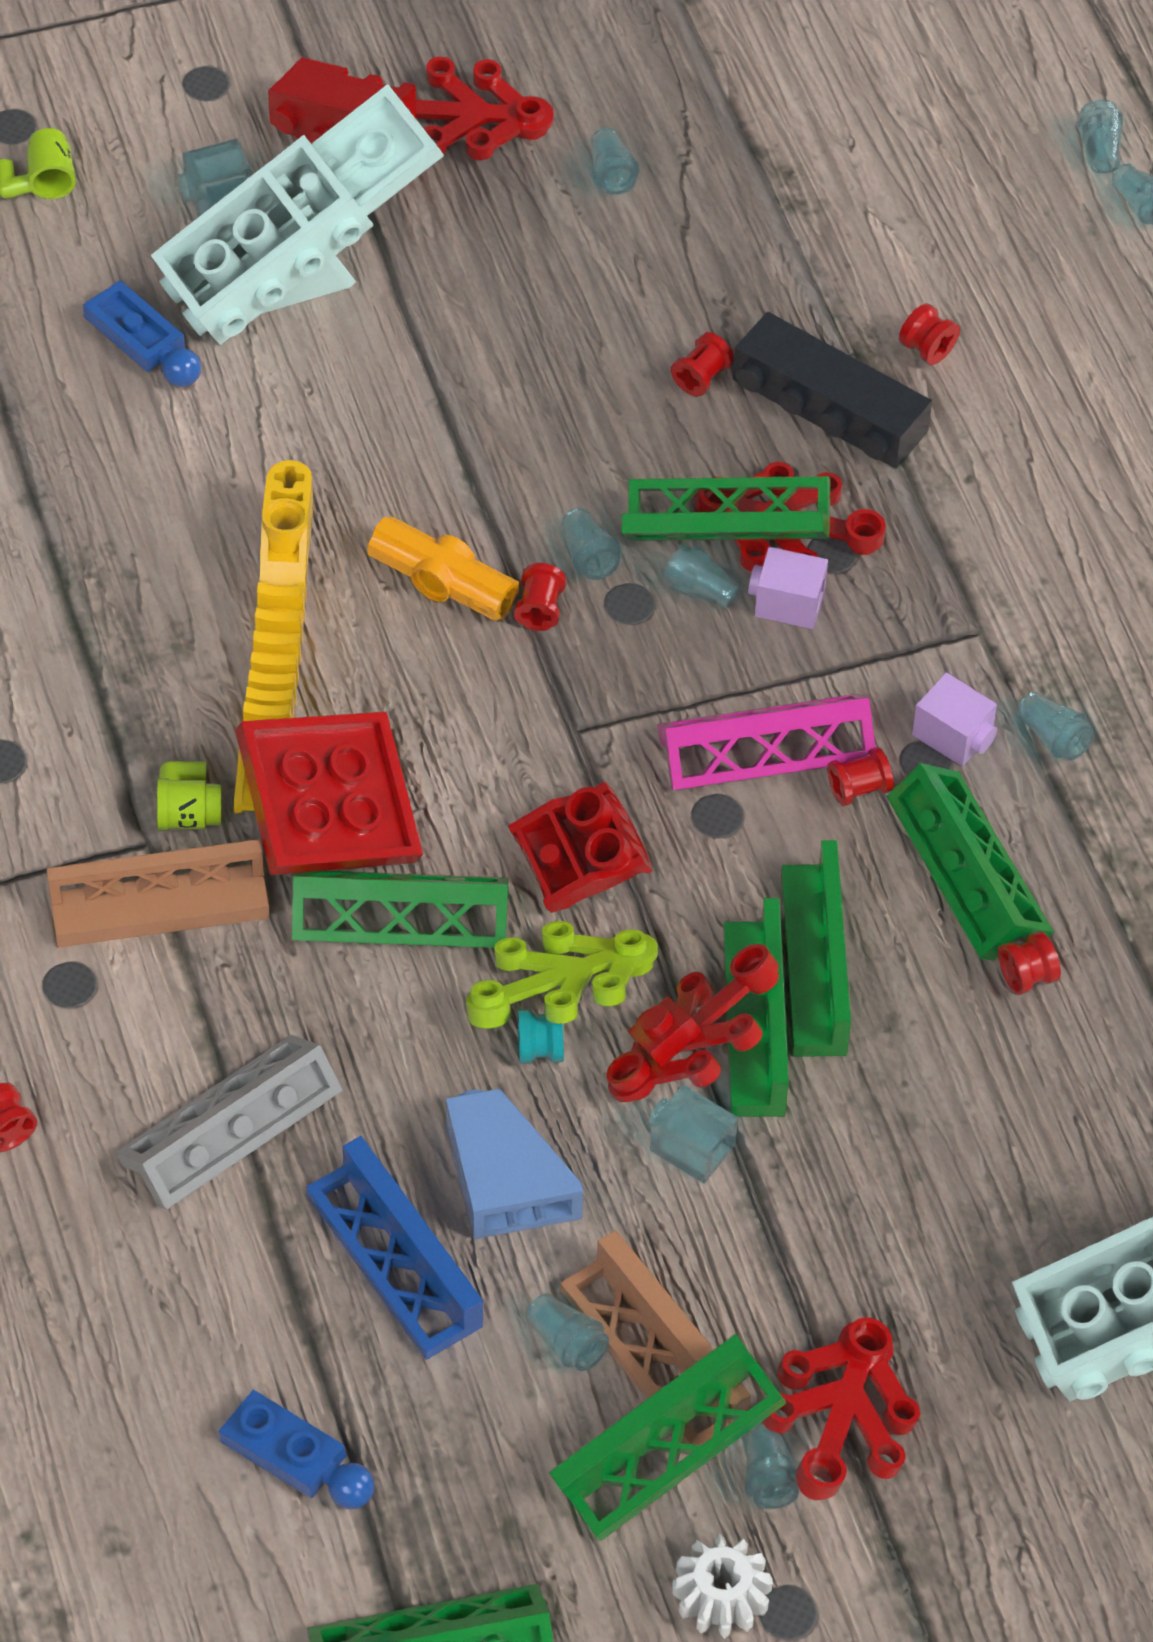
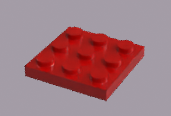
(328, 792)

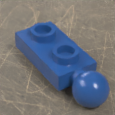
(143, 334)
(295, 1451)

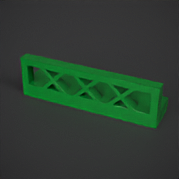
(724, 524)
(966, 859)
(399, 888)
(816, 956)
(760, 1074)
(656, 1420)
(489, 1617)

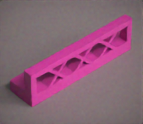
(763, 721)

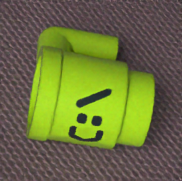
(49, 168)
(186, 799)

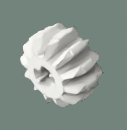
(719, 1606)

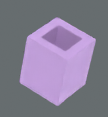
(789, 587)
(955, 720)

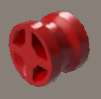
(929, 334)
(1029, 963)
(16, 1122)

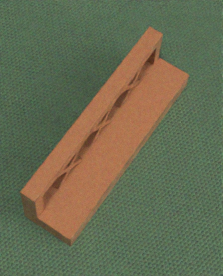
(158, 899)
(656, 1311)

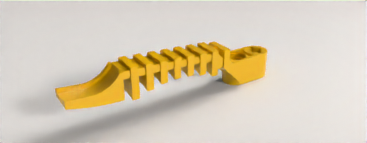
(280, 603)

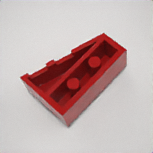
(320, 95)

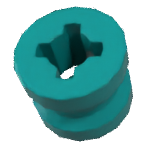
(539, 1038)

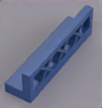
(414, 1239)

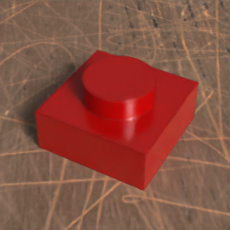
(664, 1031)

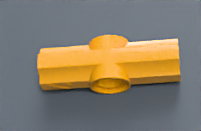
(443, 568)

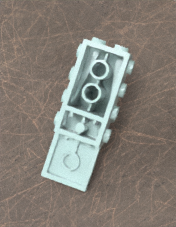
(287, 222)
(1092, 1313)

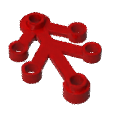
(518, 116)
(858, 523)
(636, 1074)
(846, 1402)

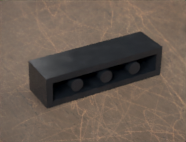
(831, 390)

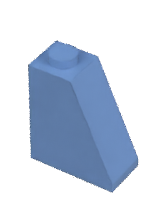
(507, 1168)

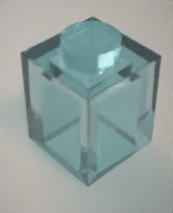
(212, 173)
(692, 1133)

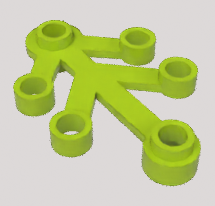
(626, 956)

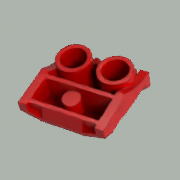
(580, 846)

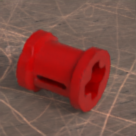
(702, 364)
(540, 596)
(860, 776)

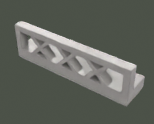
(231, 1119)

